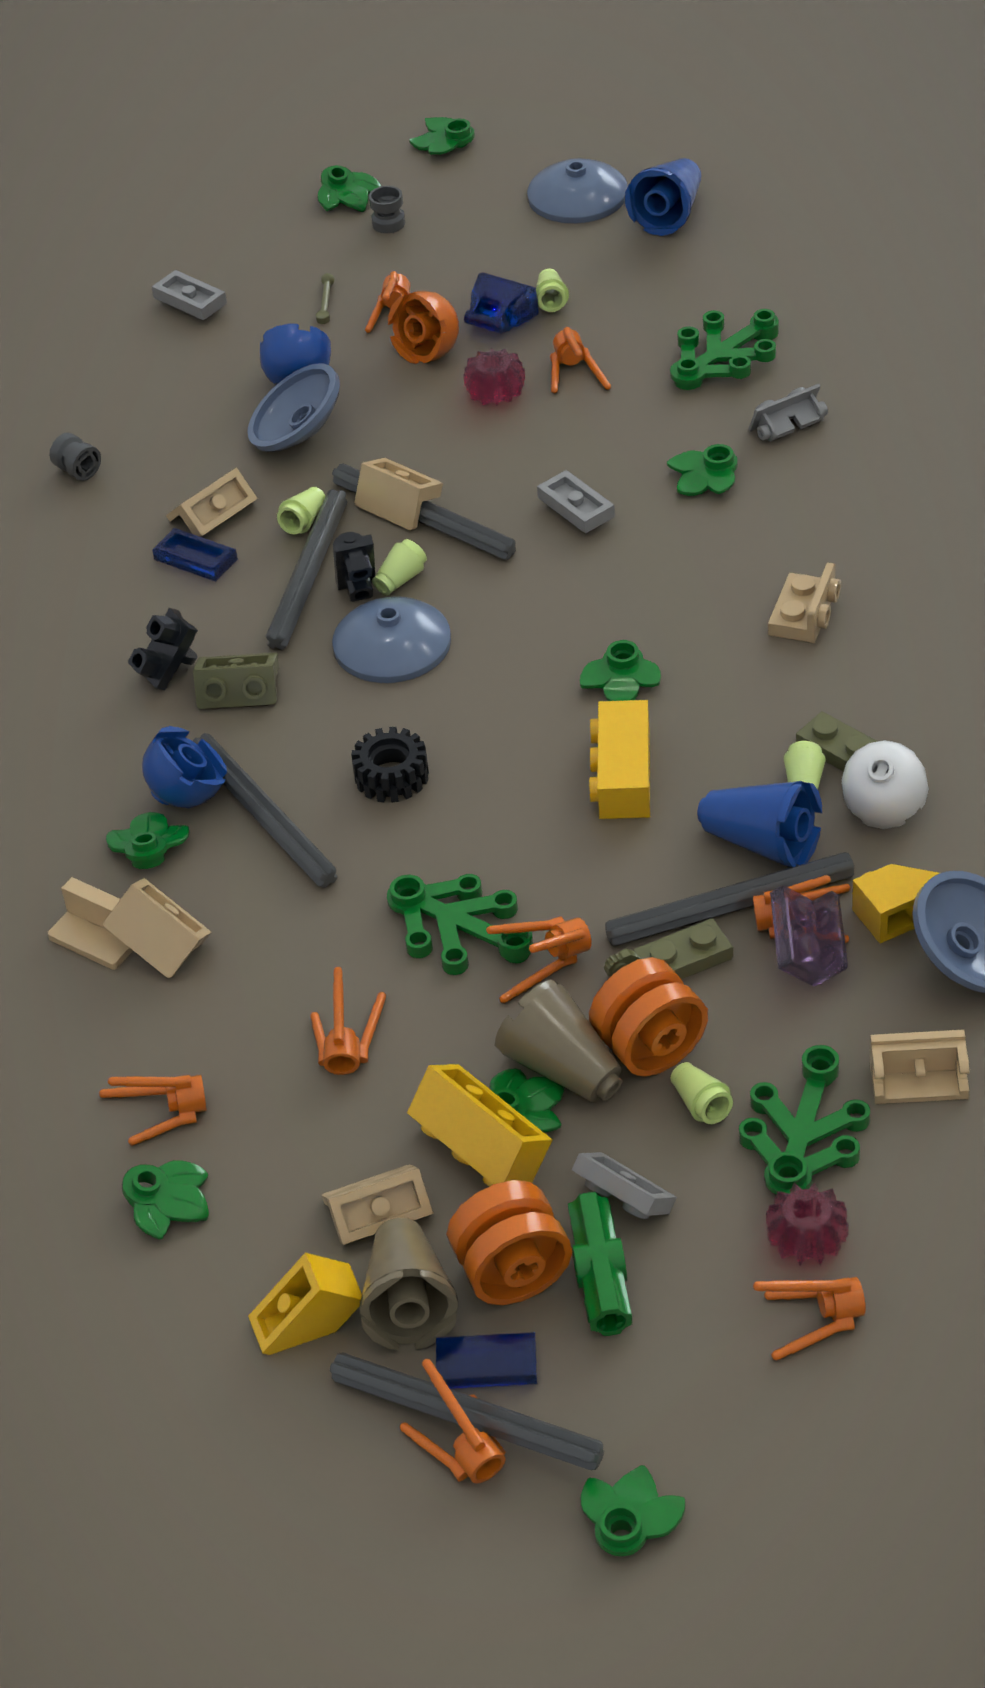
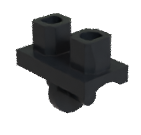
(354, 564)
(167, 649)

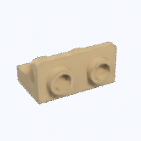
(804, 605)

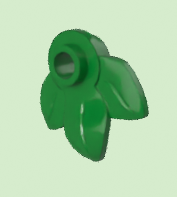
(444, 135)
(345, 187)
(705, 470)
(620, 672)
(147, 839)
(529, 1097)
(171, 1198)
(630, 1507)

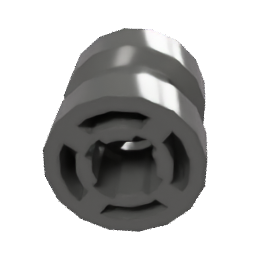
(387, 204)
(75, 456)

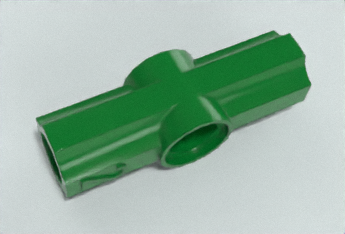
(599, 1264)

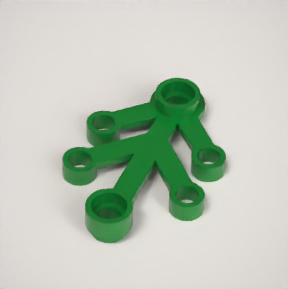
(690, 372)
(411, 897)
(820, 1069)

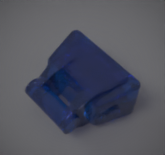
(500, 303)

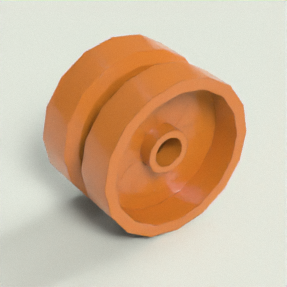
(648, 1016)
(509, 1242)

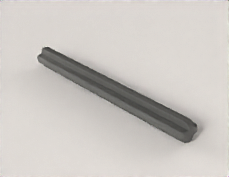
(443, 520)
(306, 569)
(274, 819)
(721, 900)
(485, 1416)

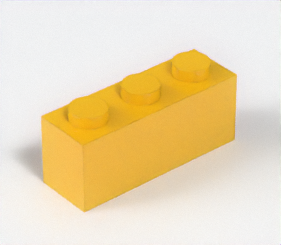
(621, 759)
(478, 1125)

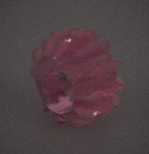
(494, 376)
(807, 1223)

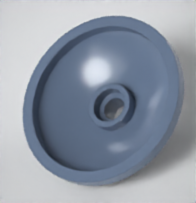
(577, 191)
(294, 408)
(391, 640)
(952, 926)

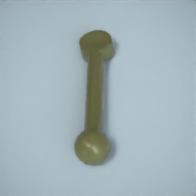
(323, 315)

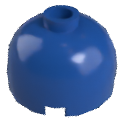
(290, 349)
(181, 770)

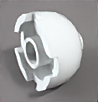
(884, 784)

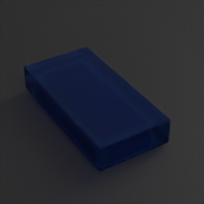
(195, 554)
(487, 1360)

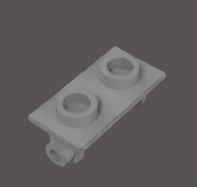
(774, 417)

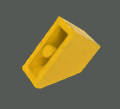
(886, 899)
(306, 1304)

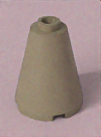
(560, 1043)
(406, 1289)

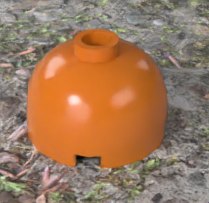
(423, 326)

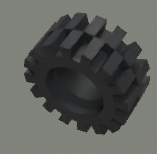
(390, 780)

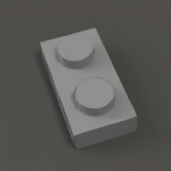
(189, 295)
(576, 501)
(610, 1177)

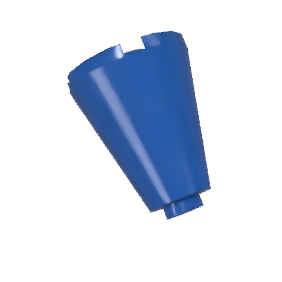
(663, 196)
(766, 819)

